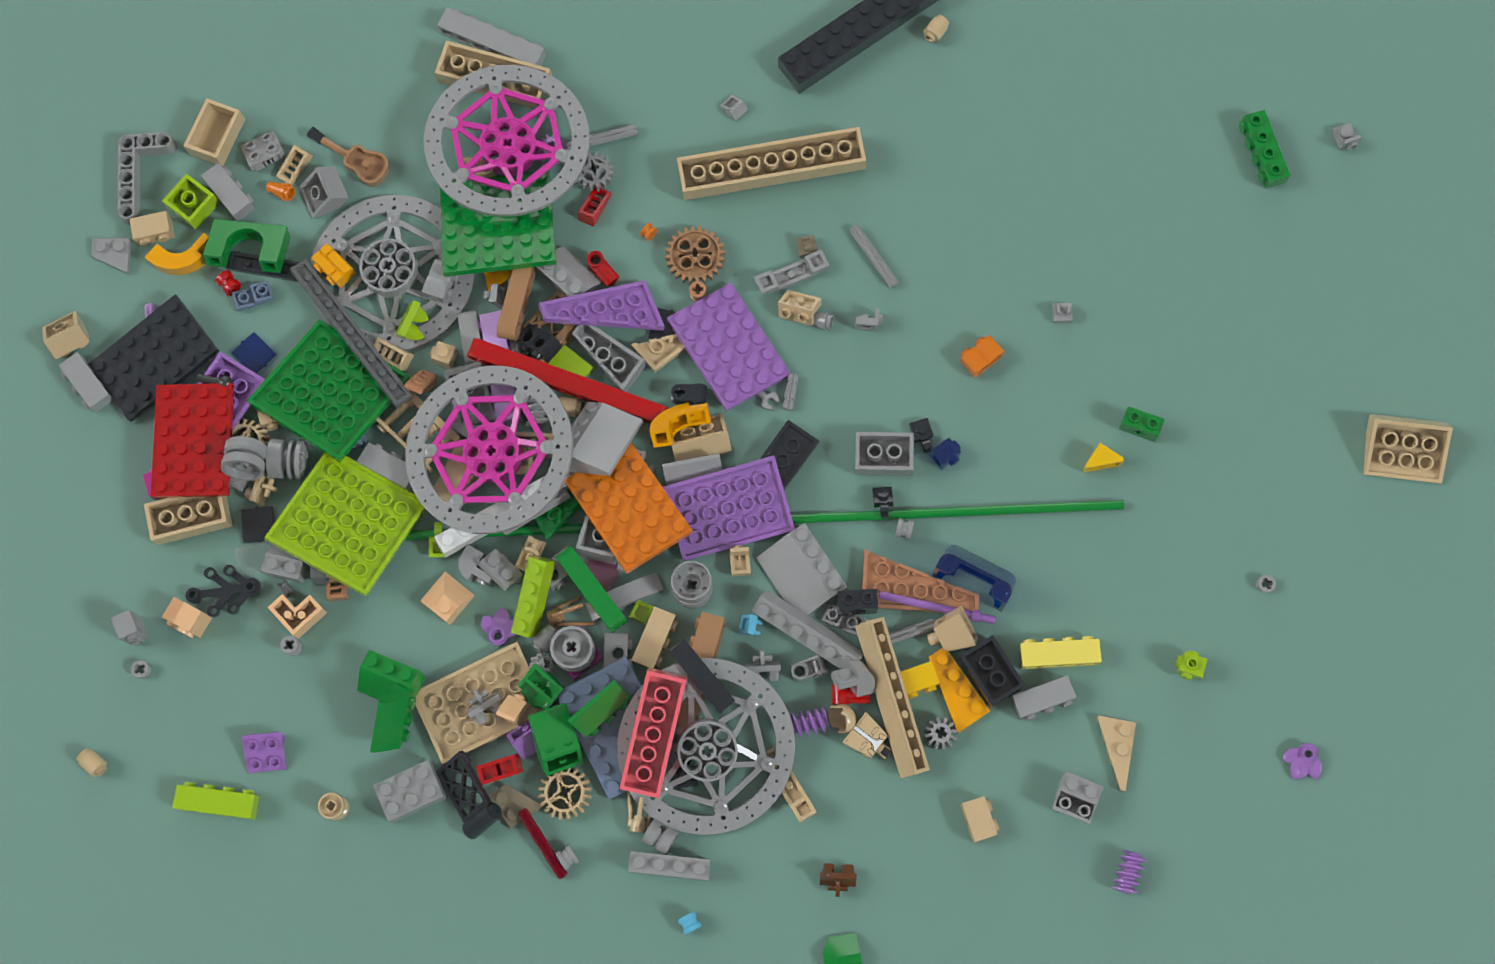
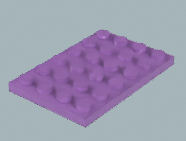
(728, 347)
(731, 507)

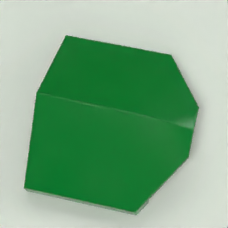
(540, 687)
(842, 950)

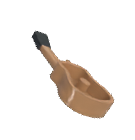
(368, 165)

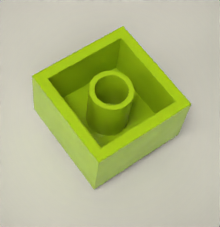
(191, 201)

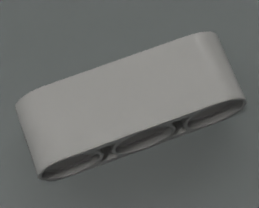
(469, 329)

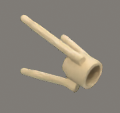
(638, 822)

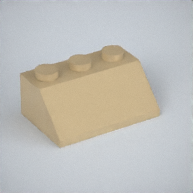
(702, 440)

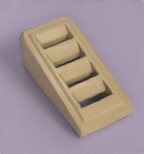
(288, 162)
(402, 359)

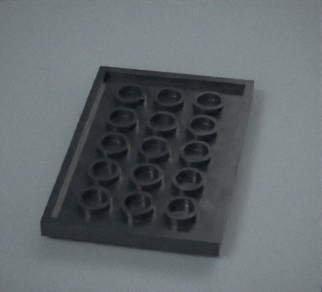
(153, 353)

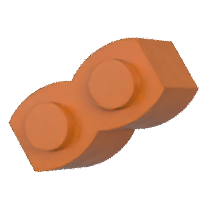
(981, 356)

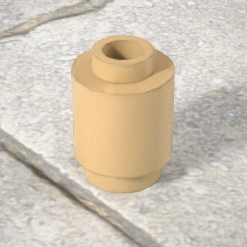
(936, 29)
(572, 406)
(92, 762)

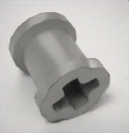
(284, 645)

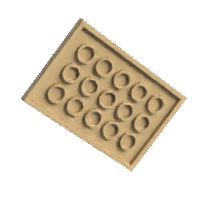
(446, 702)

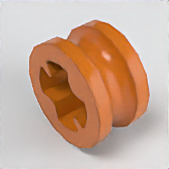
(648, 231)

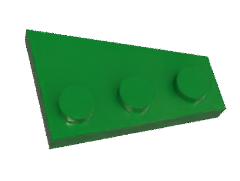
(557, 516)

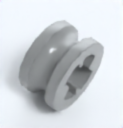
(1264, 589)
(141, 663)

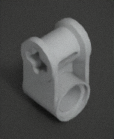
(810, 668)

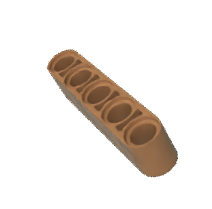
(515, 303)

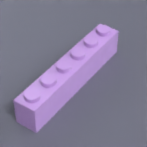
(488, 328)

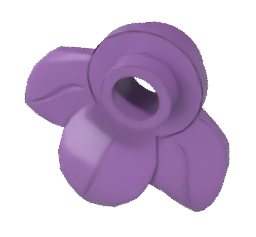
(498, 624)
(1301, 764)

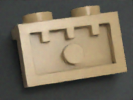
(798, 307)

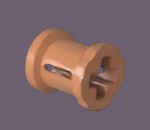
(697, 285)

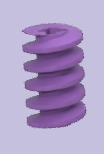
(809, 722)
(1129, 873)

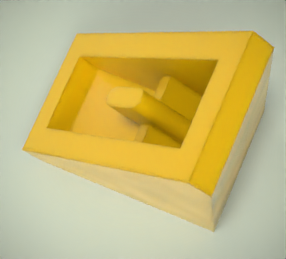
(1102, 459)

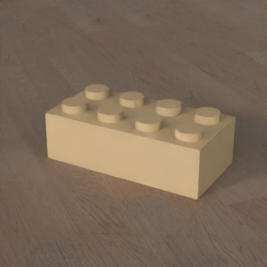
(186, 517)

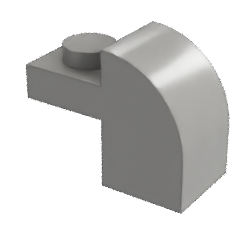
(469, 566)
(856, 677)

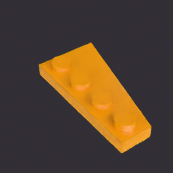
(960, 696)

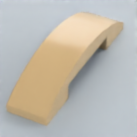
(795, 795)

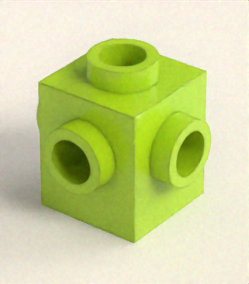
(1196, 662)

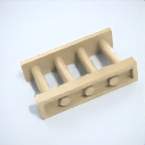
(383, 426)

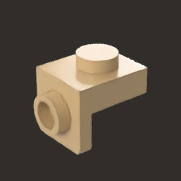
(740, 561)

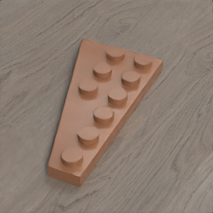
(905, 581)

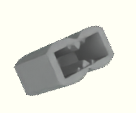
(436, 285)

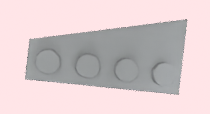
(611, 356)

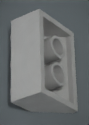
(569, 274)
(691, 468)

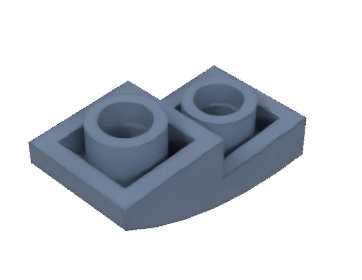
(253, 296)

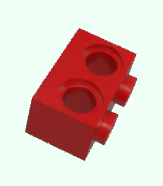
(500, 769)

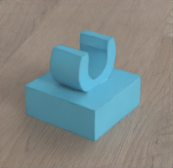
(748, 625)

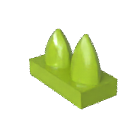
(406, 327)

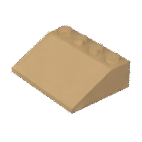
(1406, 448)

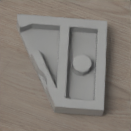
(113, 252)

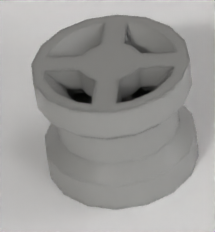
(904, 528)
(567, 857)

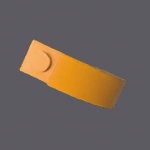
(179, 263)
(675, 419)

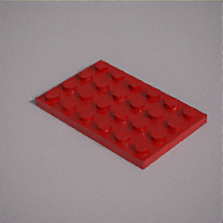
(191, 439)

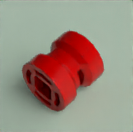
(227, 282)

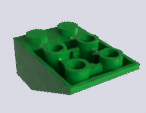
(555, 740)

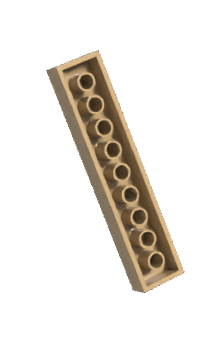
(771, 163)

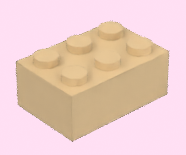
(214, 132)

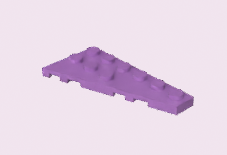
(616, 306)

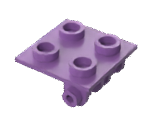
(264, 752)

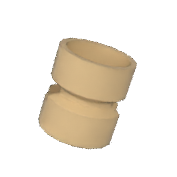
(333, 806)

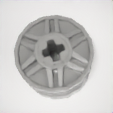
(286, 458)
(692, 574)

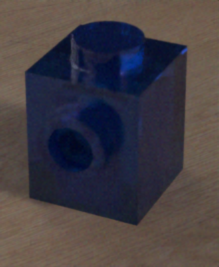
(946, 453)

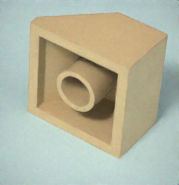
(65, 335)

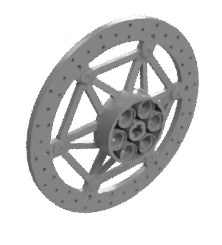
(384, 205)
(724, 766)

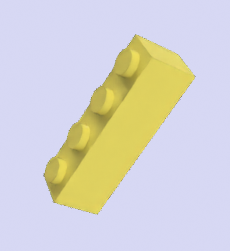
(1059, 653)

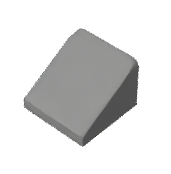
(734, 107)

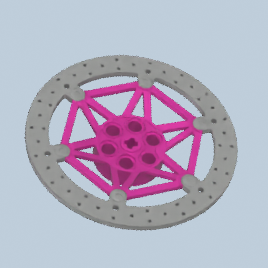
(507, 144)
(544, 493)

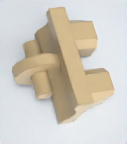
(261, 490)
(531, 548)

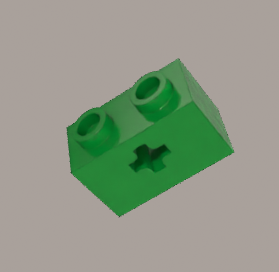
(1141, 424)

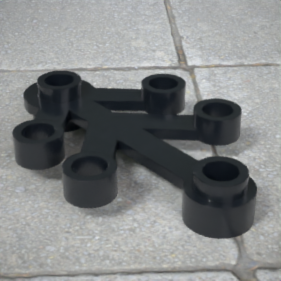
(226, 591)

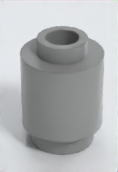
(543, 639)

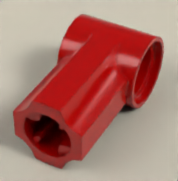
(602, 269)
(846, 696)

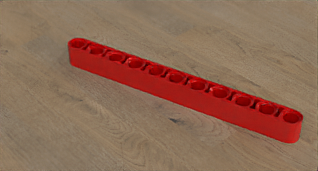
(565, 381)

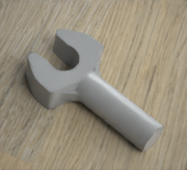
(765, 397)

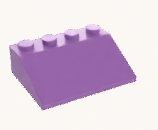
(244, 381)

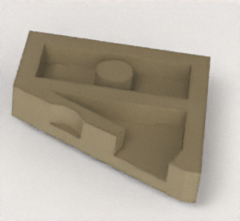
(512, 802)

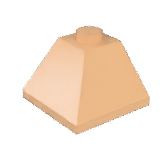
(447, 598)

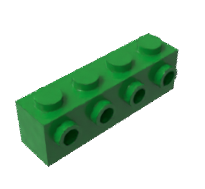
(1264, 149)

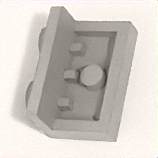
(501, 570)

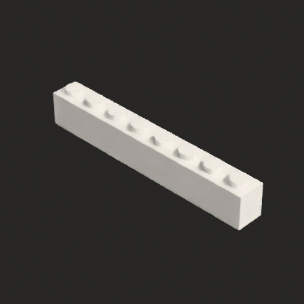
(454, 540)

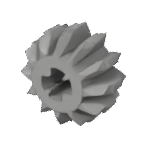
(946, 731)

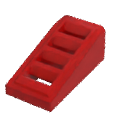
(589, 216)

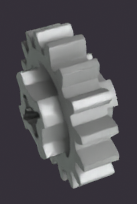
(602, 169)

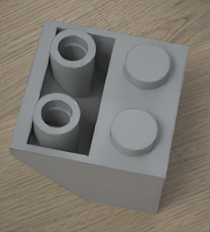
(1077, 797)

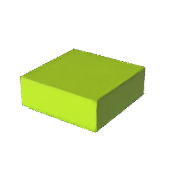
(641, 612)

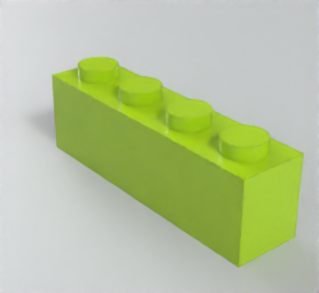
(533, 596)
(216, 802)

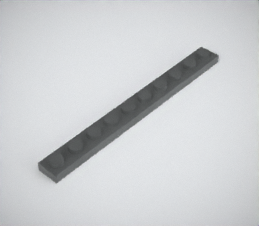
(351, 333)

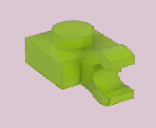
(434, 550)

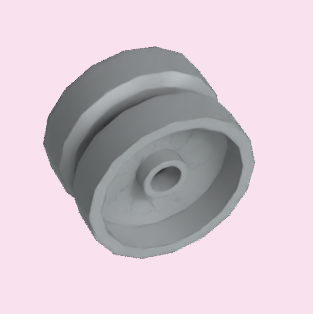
(244, 458)
(566, 639)

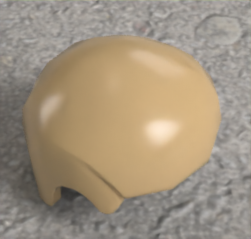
(842, 717)

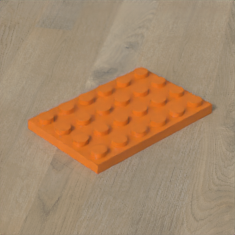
(630, 510)

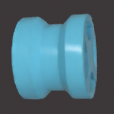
(689, 923)

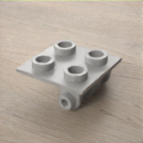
(262, 149)

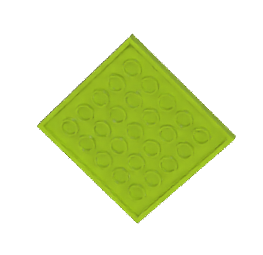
(346, 522)

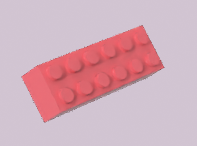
(653, 732)

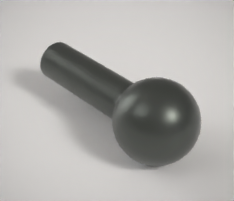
(224, 380)

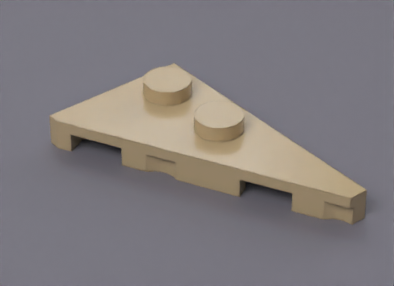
(659, 351)
(1119, 738)

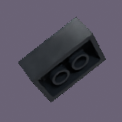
(991, 671)

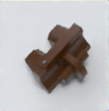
(838, 881)

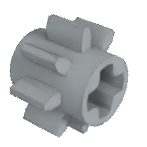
(544, 662)

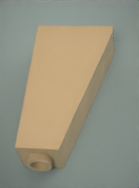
(455, 472)

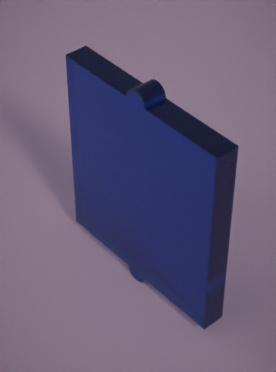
(254, 353)

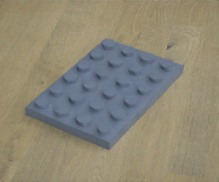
(602, 747)

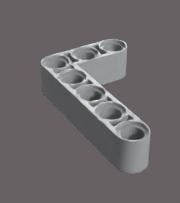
(133, 169)

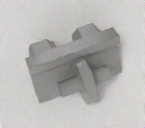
(771, 668)
(476, 711)

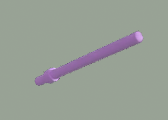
(974, 615)

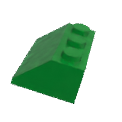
(379, 672)
(601, 709)
(393, 719)

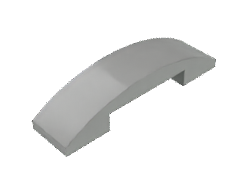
(792, 274)
(631, 592)

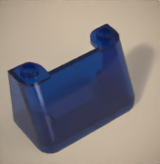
(960, 558)

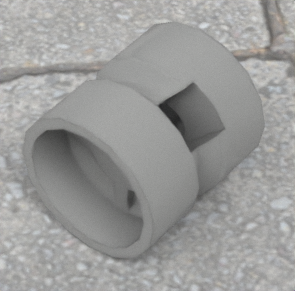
(660, 837)

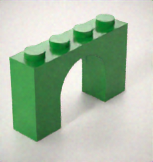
(228, 233)

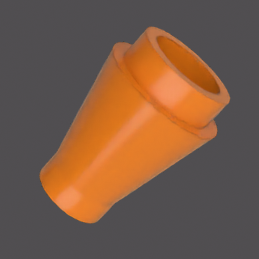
(282, 190)

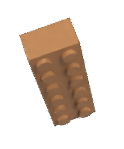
(706, 644)

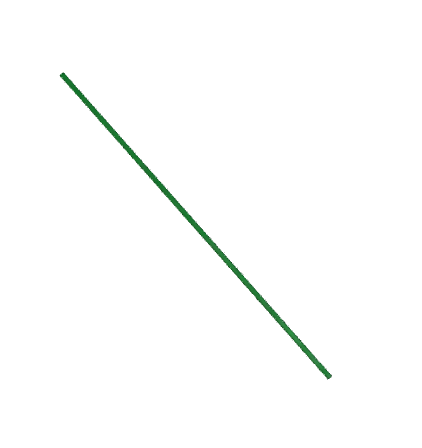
(865, 516)

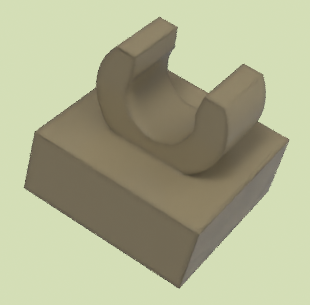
(806, 245)

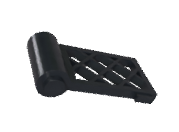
(485, 813)

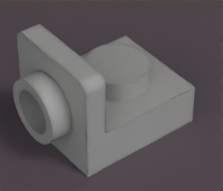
(1346, 137)
(867, 323)

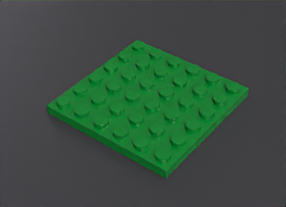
(495, 243)
(323, 393)

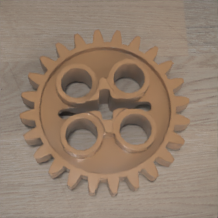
(693, 239)

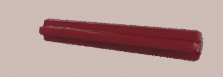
(542, 843)

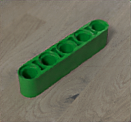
(591, 589)

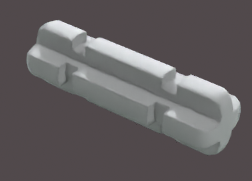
(790, 392)

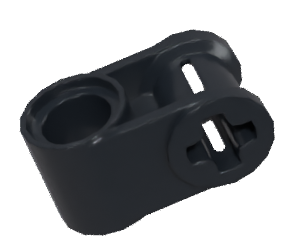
(691, 393)

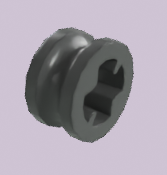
(285, 588)

